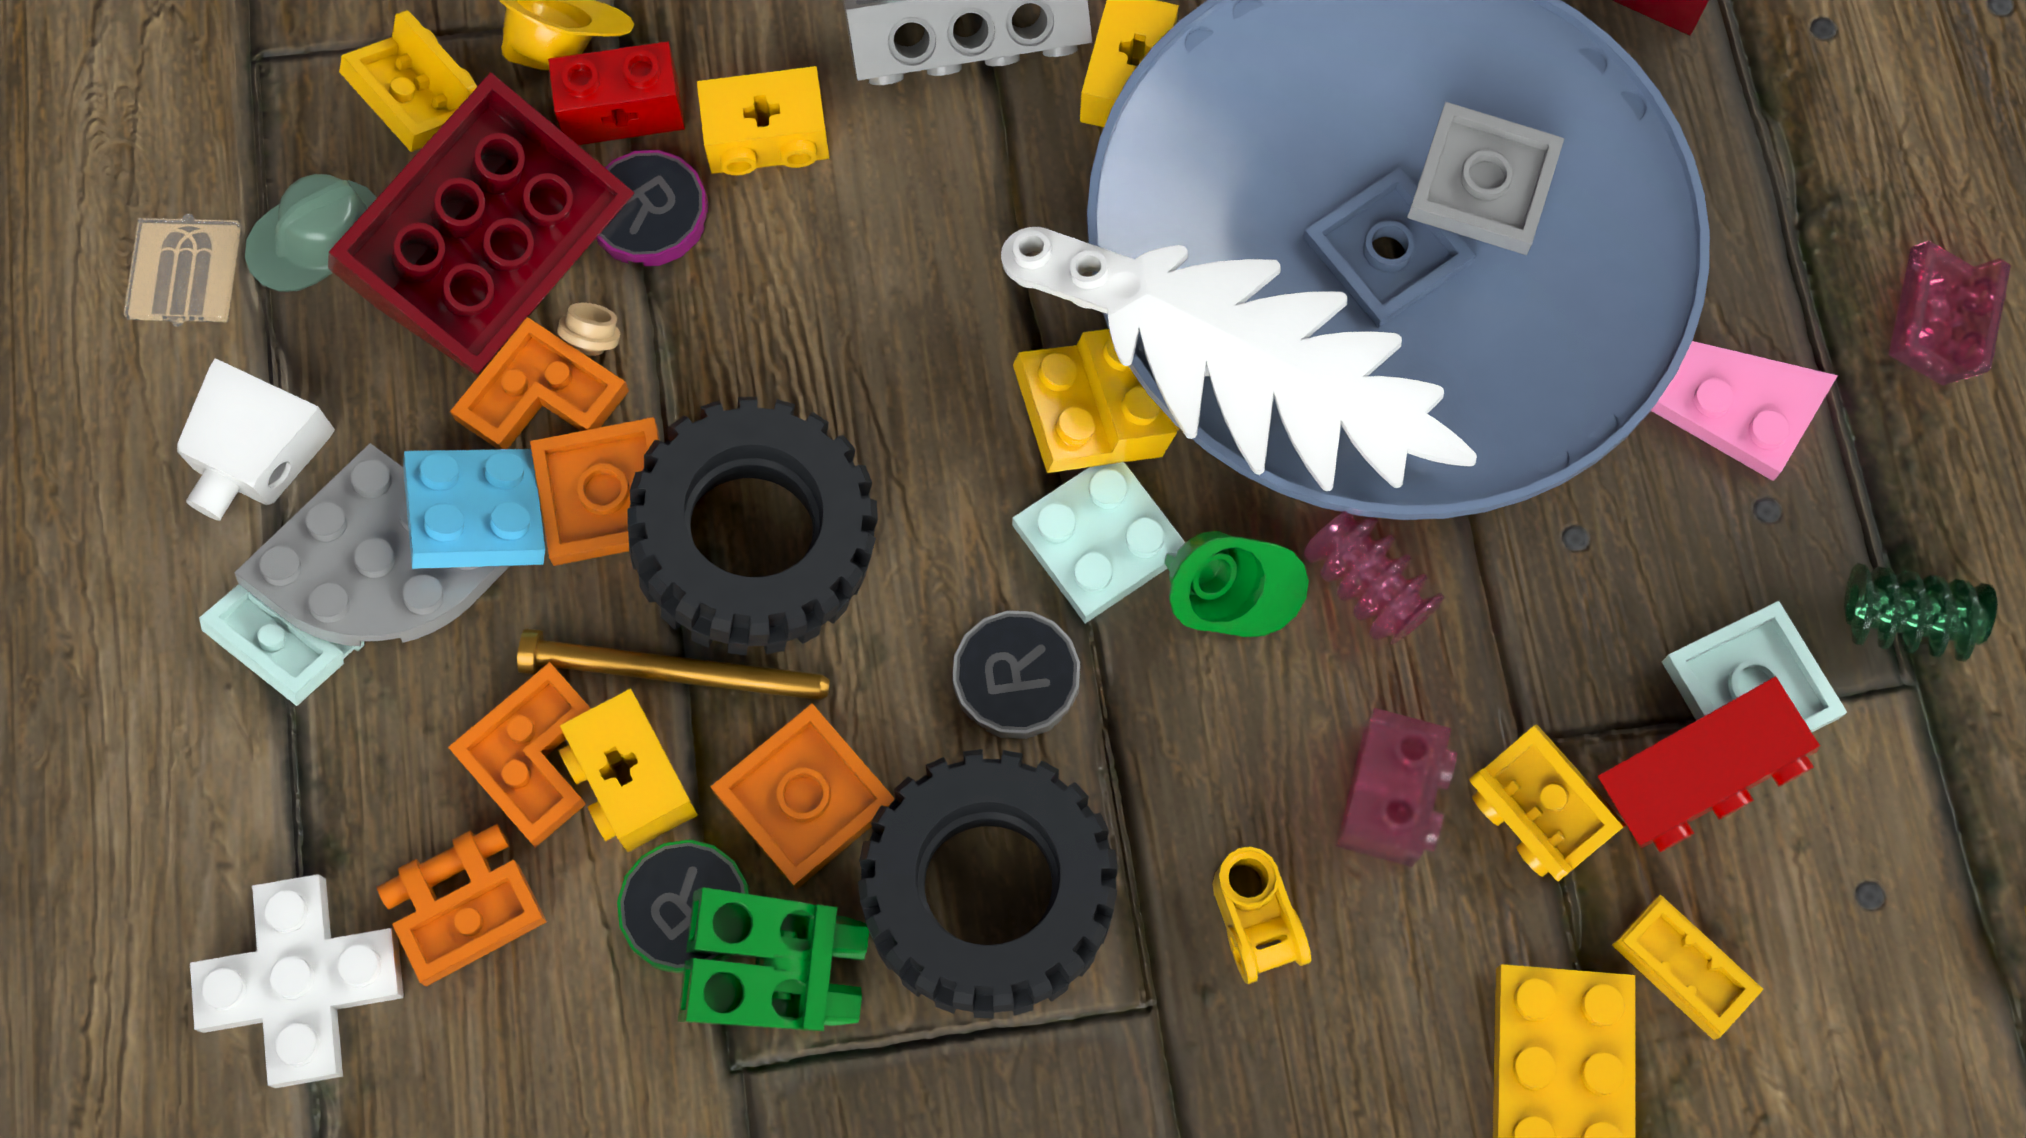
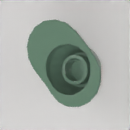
(293, 239)

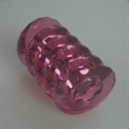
(1372, 576)

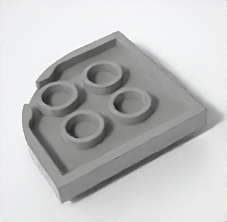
(347, 564)

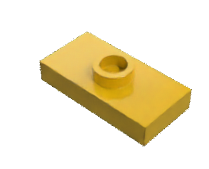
(1687, 967)

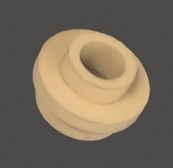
(589, 328)

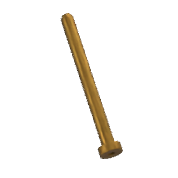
(537, 652)

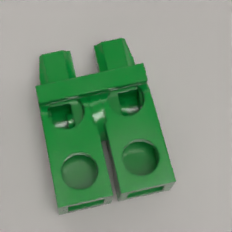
(791, 967)

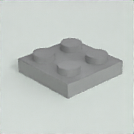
(1486, 178)

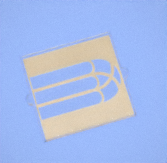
(182, 270)

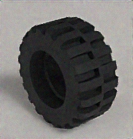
(764, 447)
(968, 797)

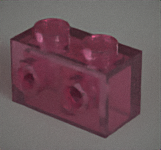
(1396, 788)

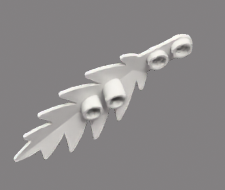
(1253, 351)

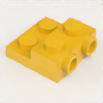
(1089, 406)

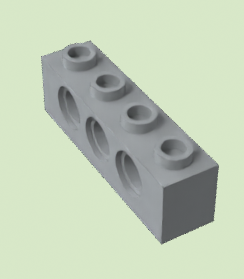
(940, 51)

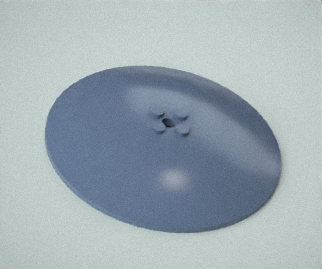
(1305, 143)

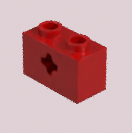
(616, 93)

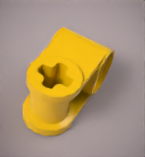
(1259, 918)

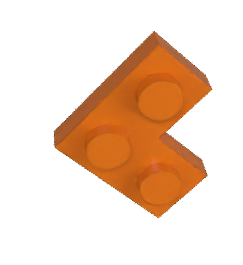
(533, 373)
(510, 751)

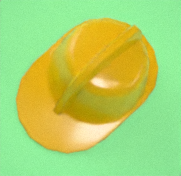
(556, 28)

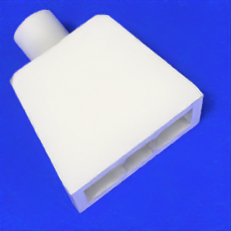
(247, 439)

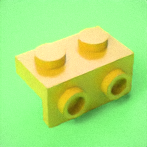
(408, 81)
(1545, 804)

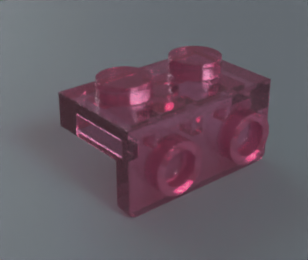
(1948, 314)

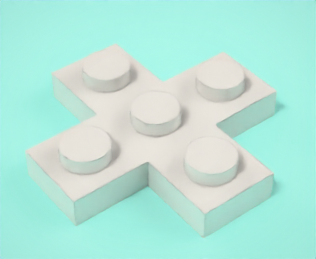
(296, 981)

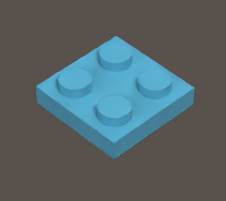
(473, 508)

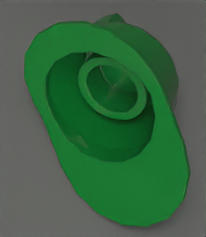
(1235, 584)

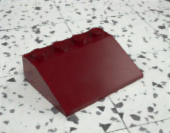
(479, 226)

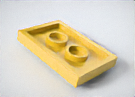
(1563, 1054)

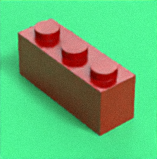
(1711, 765)

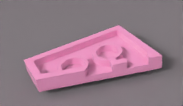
(1744, 404)

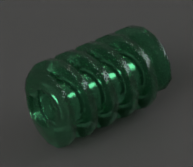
(1919, 610)

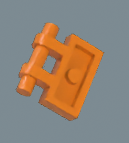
(468, 921)

